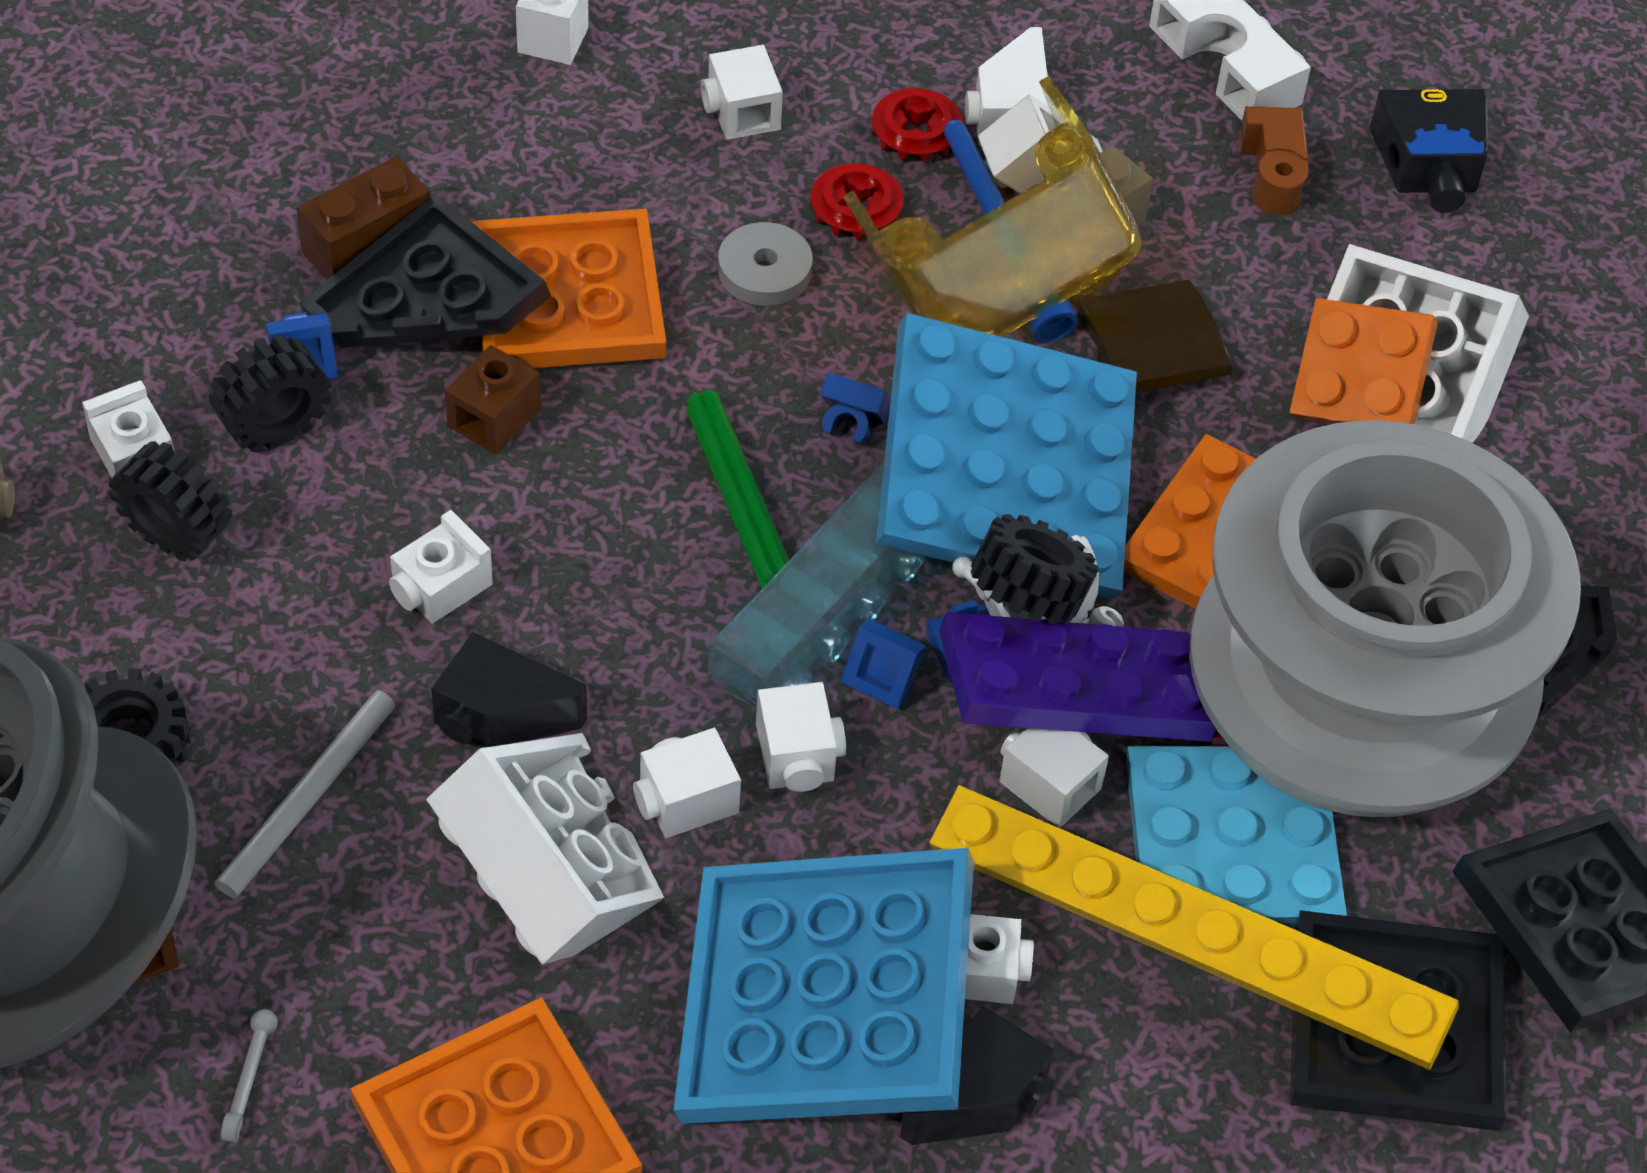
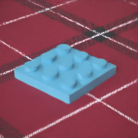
(1232, 832)

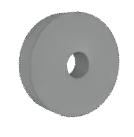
(761, 284)

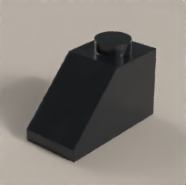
(504, 697)
(1000, 1079)

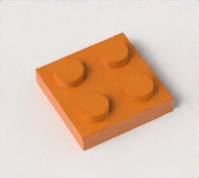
(1362, 364)

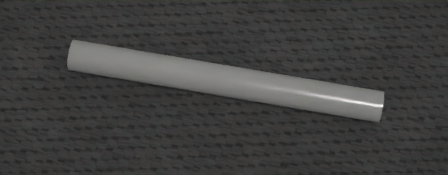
(304, 794)

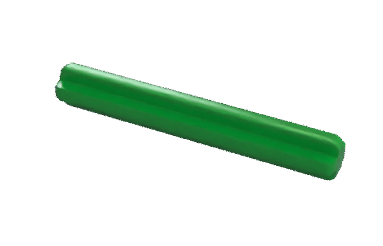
(737, 485)

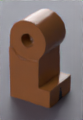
(1281, 156)

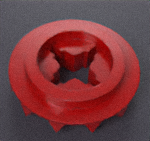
(917, 107)
(868, 183)

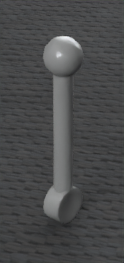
(263, 1024)

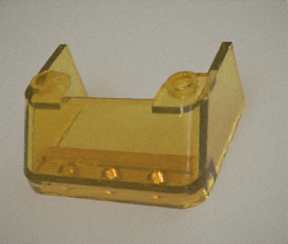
(1022, 252)

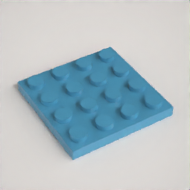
(1002, 431)
(827, 988)

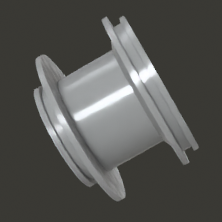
(1381, 616)

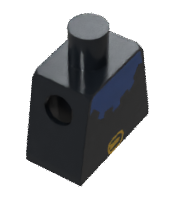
(1433, 141)

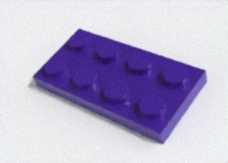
(1073, 677)

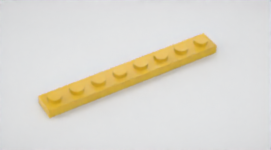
(1199, 928)

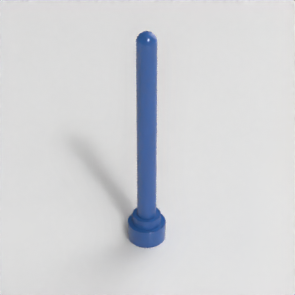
(1055, 321)

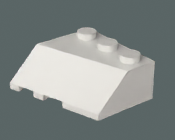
(1472, 338)
(545, 843)

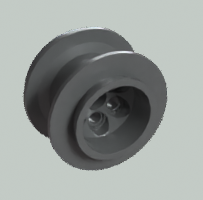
(89, 854)

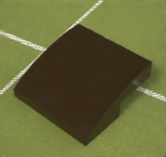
(1158, 333)

